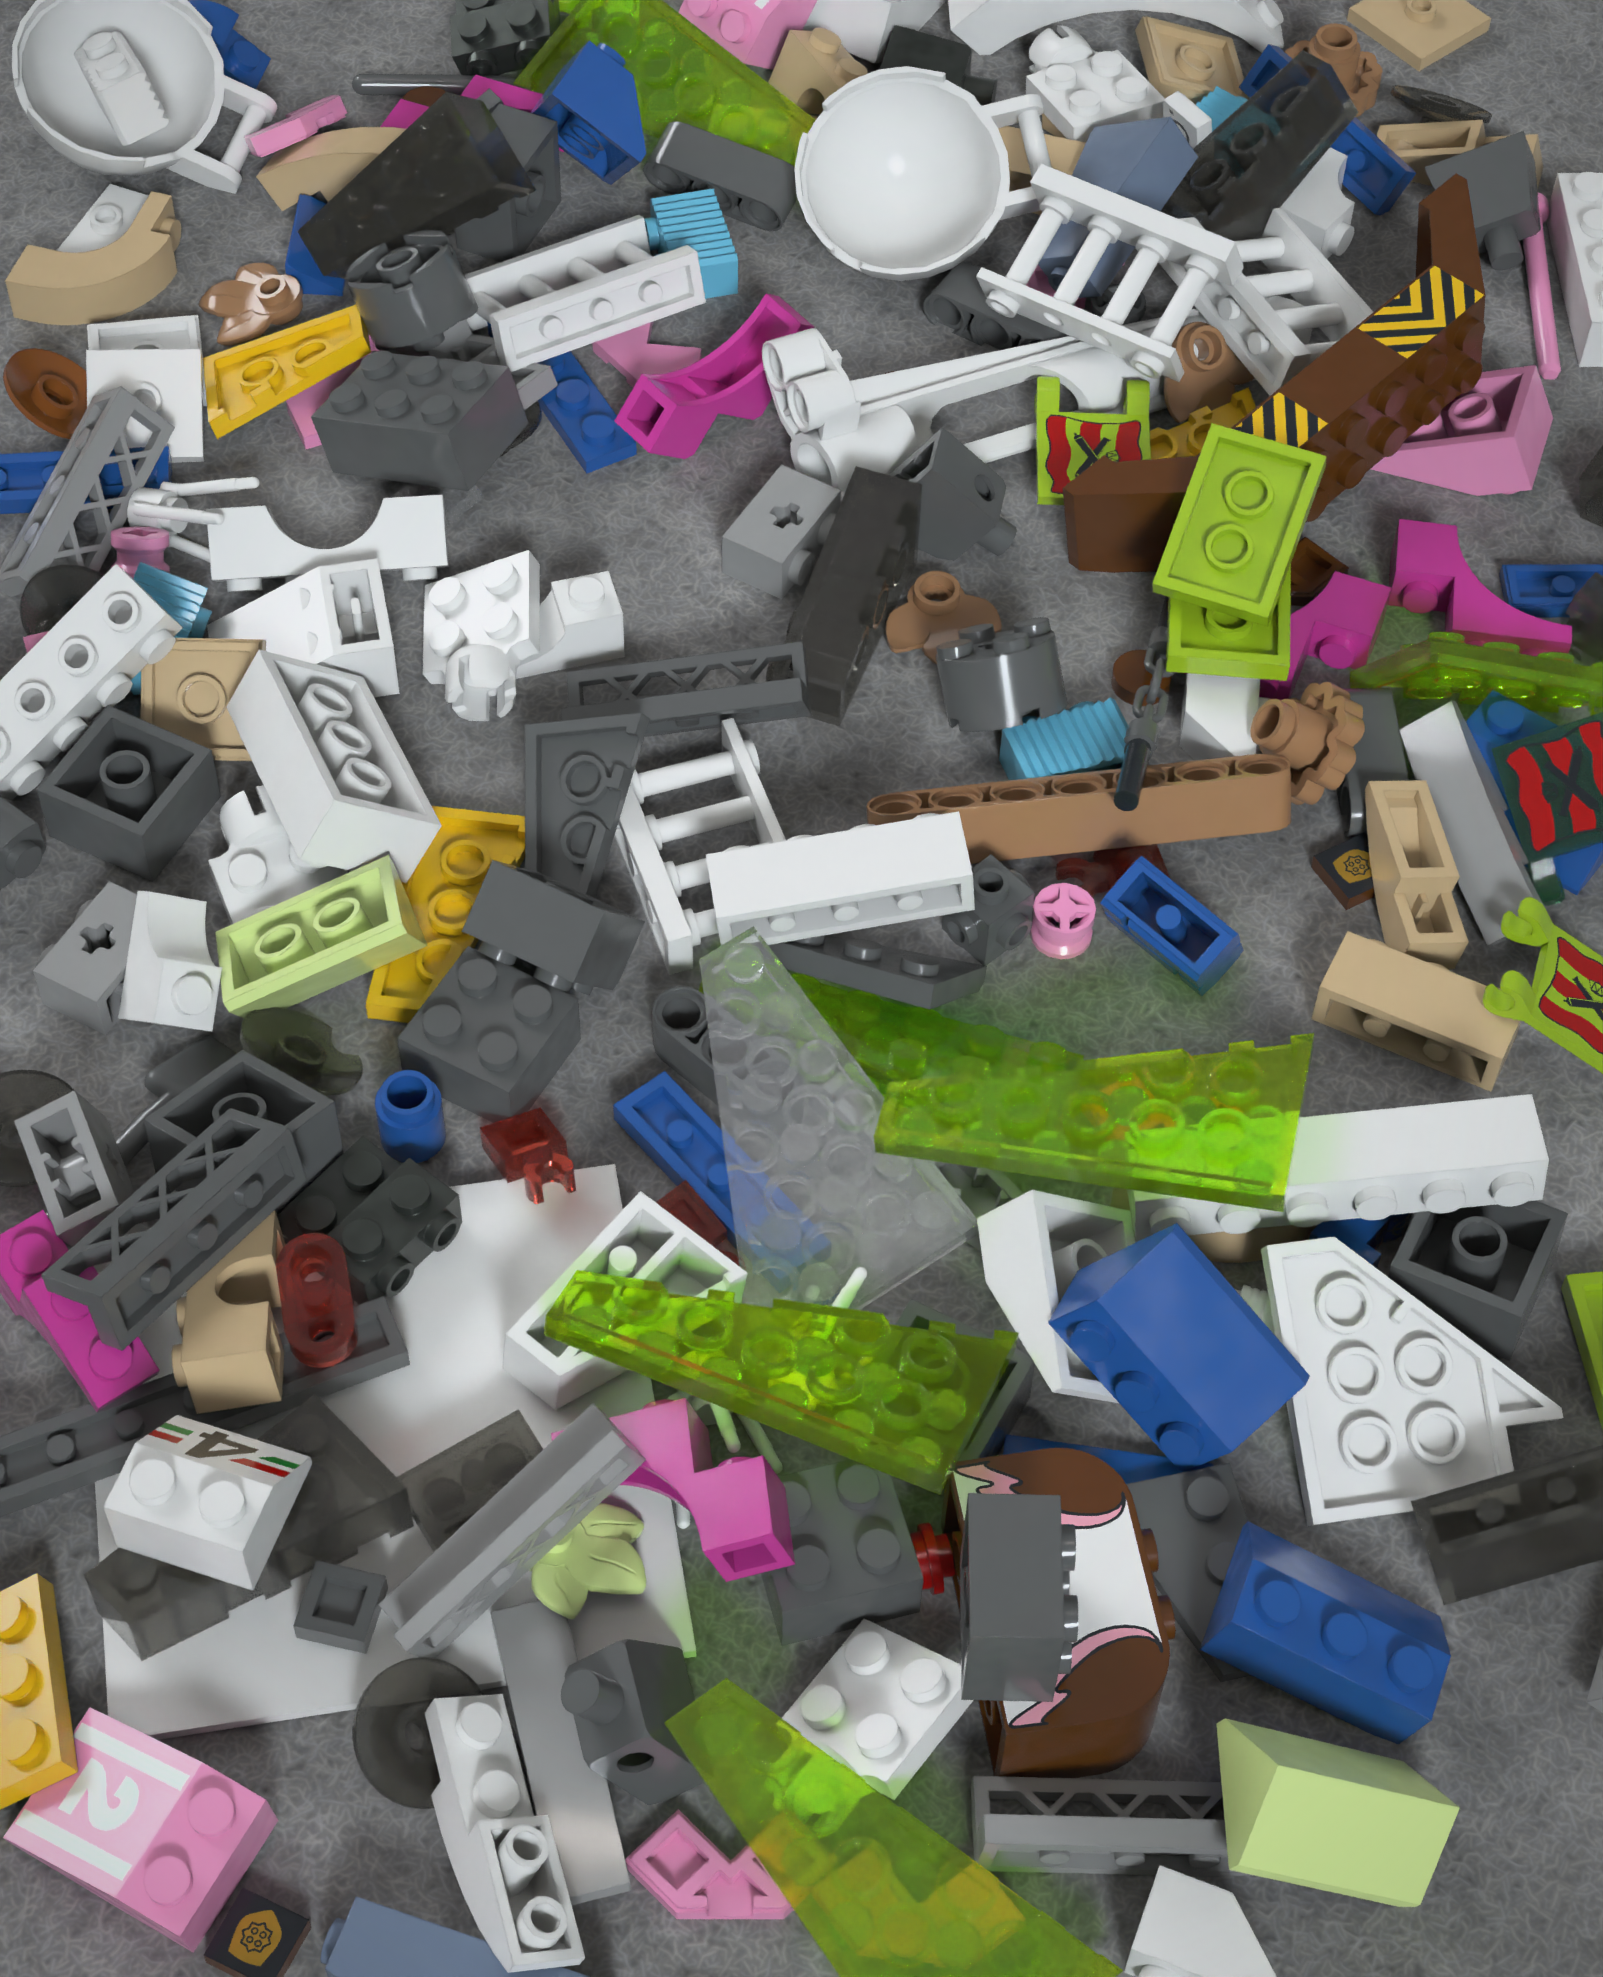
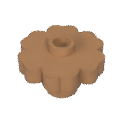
(1355, 68)
(1313, 735)

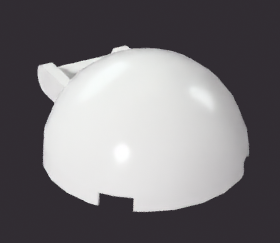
(181, 65)
(912, 171)

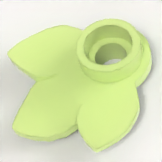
(593, 1559)

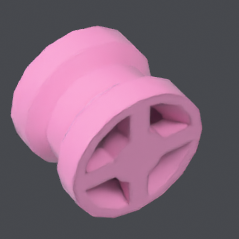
(138, 546)
(1074, 912)

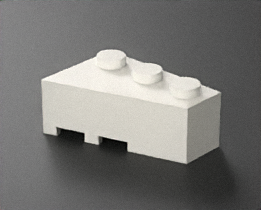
(637, 1244)

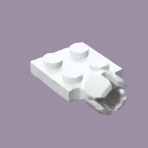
(1087, 86)
(481, 631)
(260, 860)
(880, 1706)

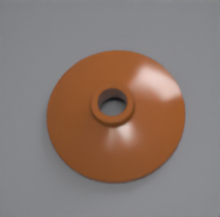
(47, 389)

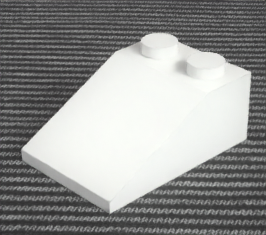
(1028, 1263)

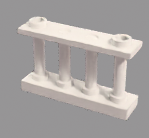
(1111, 219)
(581, 292)
(1265, 336)
(642, 837)

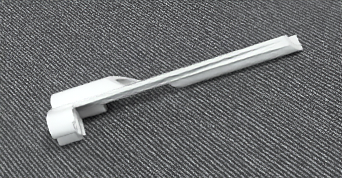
(890, 415)

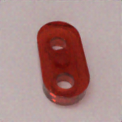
(317, 1304)

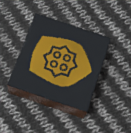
(1347, 871)
(257, 1938)

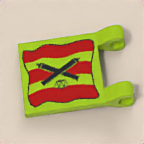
(1075, 440)
(1565, 987)

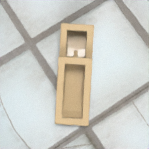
(1435, 141)
(323, 163)
(1413, 872)

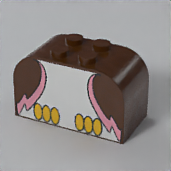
(1122, 1644)

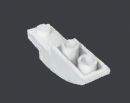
(493, 1839)

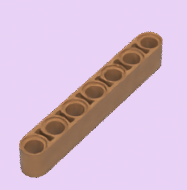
(1080, 814)

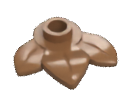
(253, 302)
(1206, 379)
(931, 623)

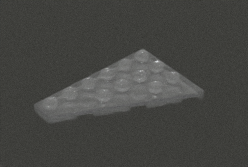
(802, 1146)

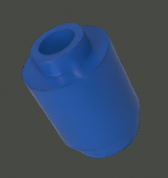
(410, 1116)

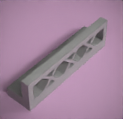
(78, 477)
(510, 1533)
(1098, 1844)

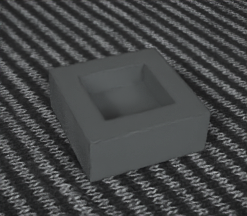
(340, 1607)

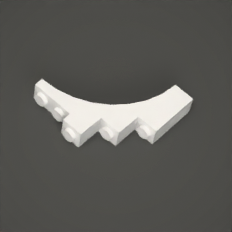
(995, 23)

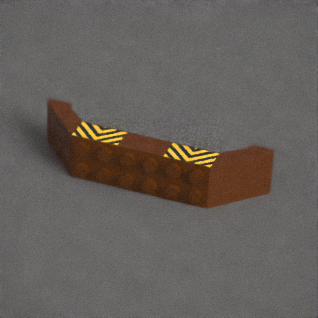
(1345, 404)

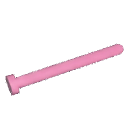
(1541, 299)

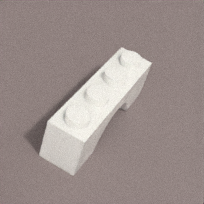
(253, 547)

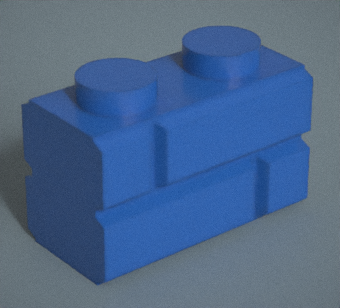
(1172, 926)

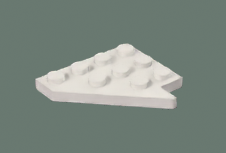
(1392, 1390)

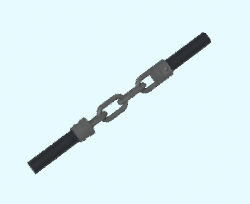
(1143, 732)

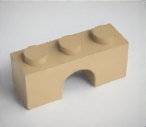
(813, 68)
(228, 1328)

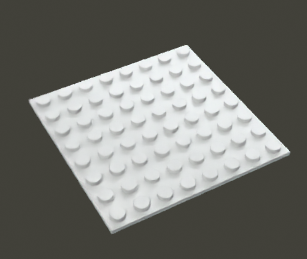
(455, 1385)

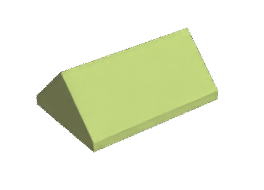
(317, 940)
(1329, 1815)

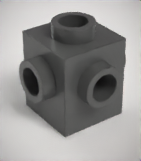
(1000, 913)

